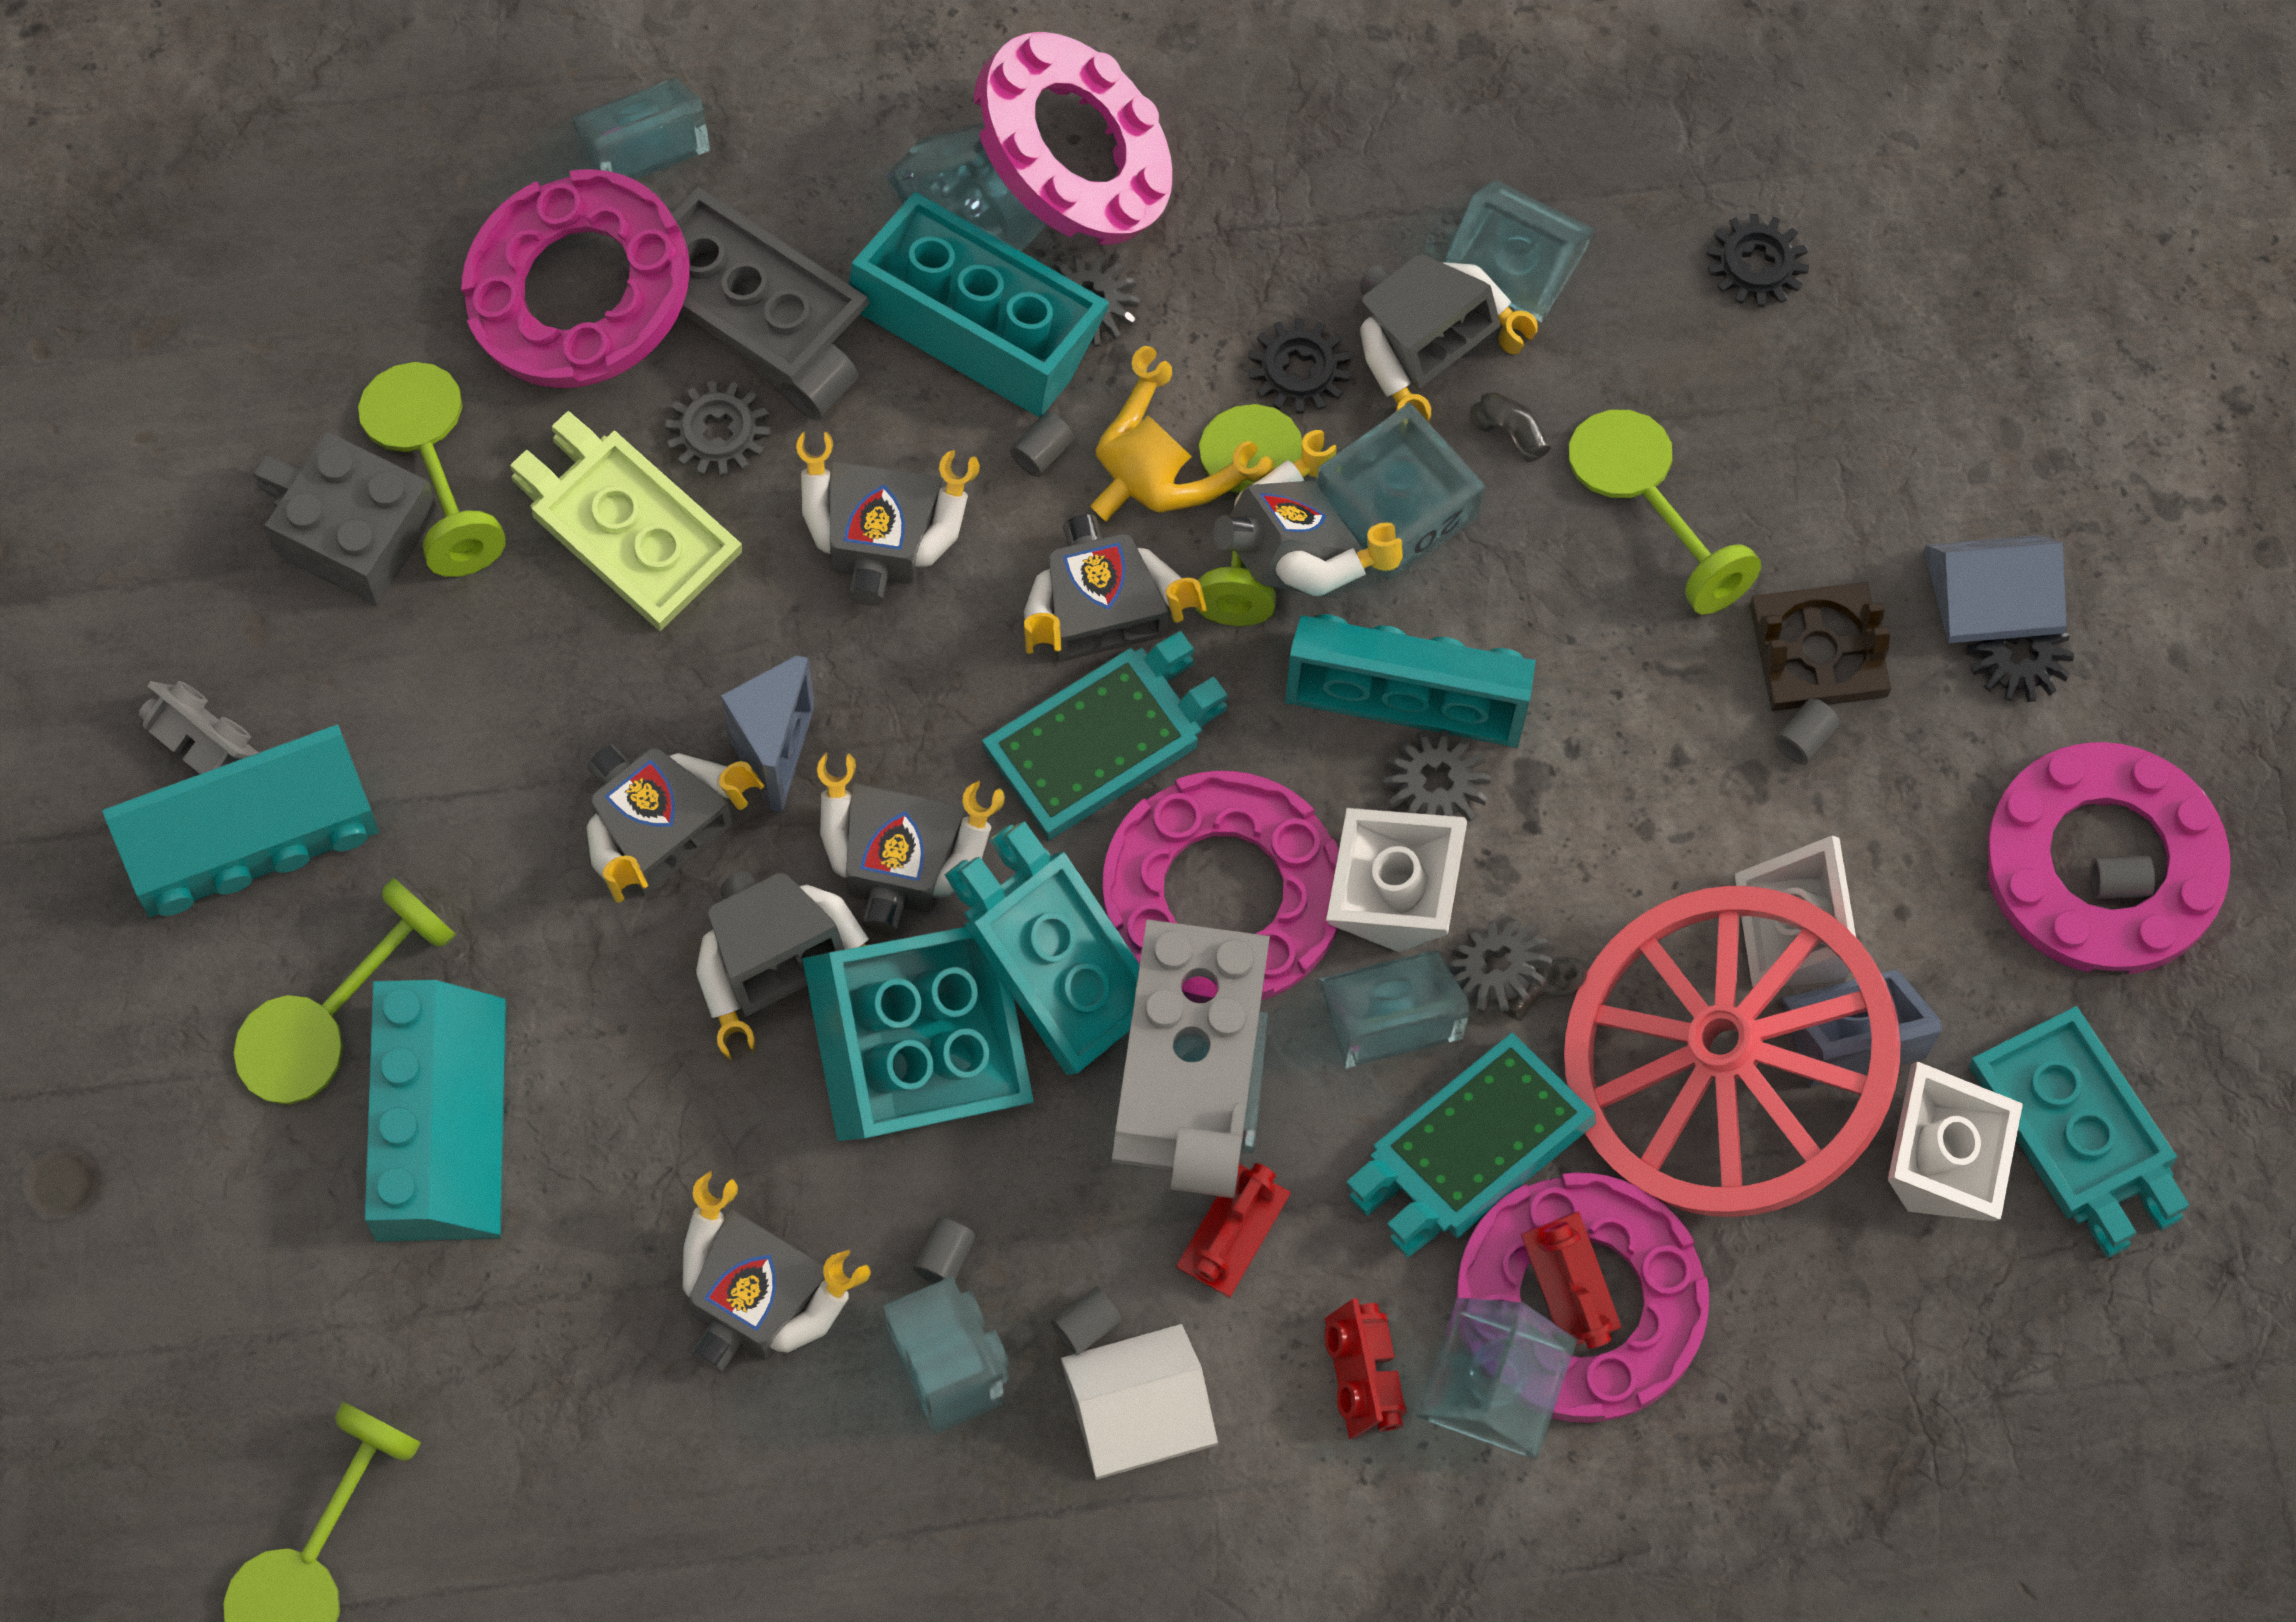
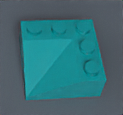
(915, 1034)

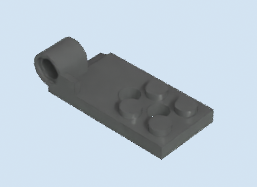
(783, 323)

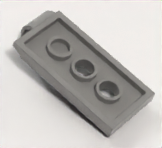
(1183, 1111)

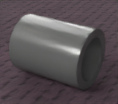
(1042, 444)
(1807, 731)
(2122, 877)
(944, 1250)
(1086, 1320)

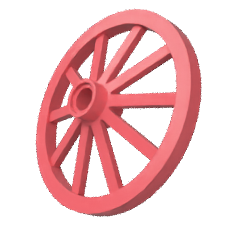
(1709, 1021)

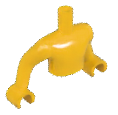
(1147, 458)

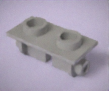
(182, 716)

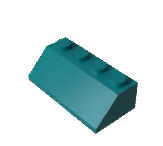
(977, 303)
(1409, 680)
(241, 822)
(435, 1112)

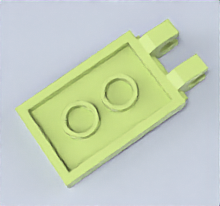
(626, 521)

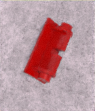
(1234, 1230)
(1572, 1280)
(1357, 1340)

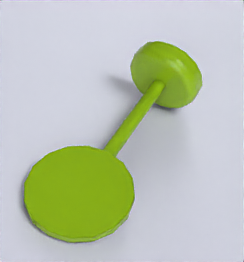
(411, 411)
(1628, 457)
(1232, 592)
(294, 1044)
(292, 1583)

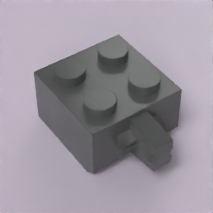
(346, 515)

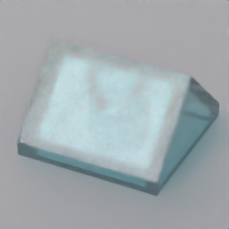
(645, 130)
(1520, 245)
(1395, 1008)
(1498, 1374)

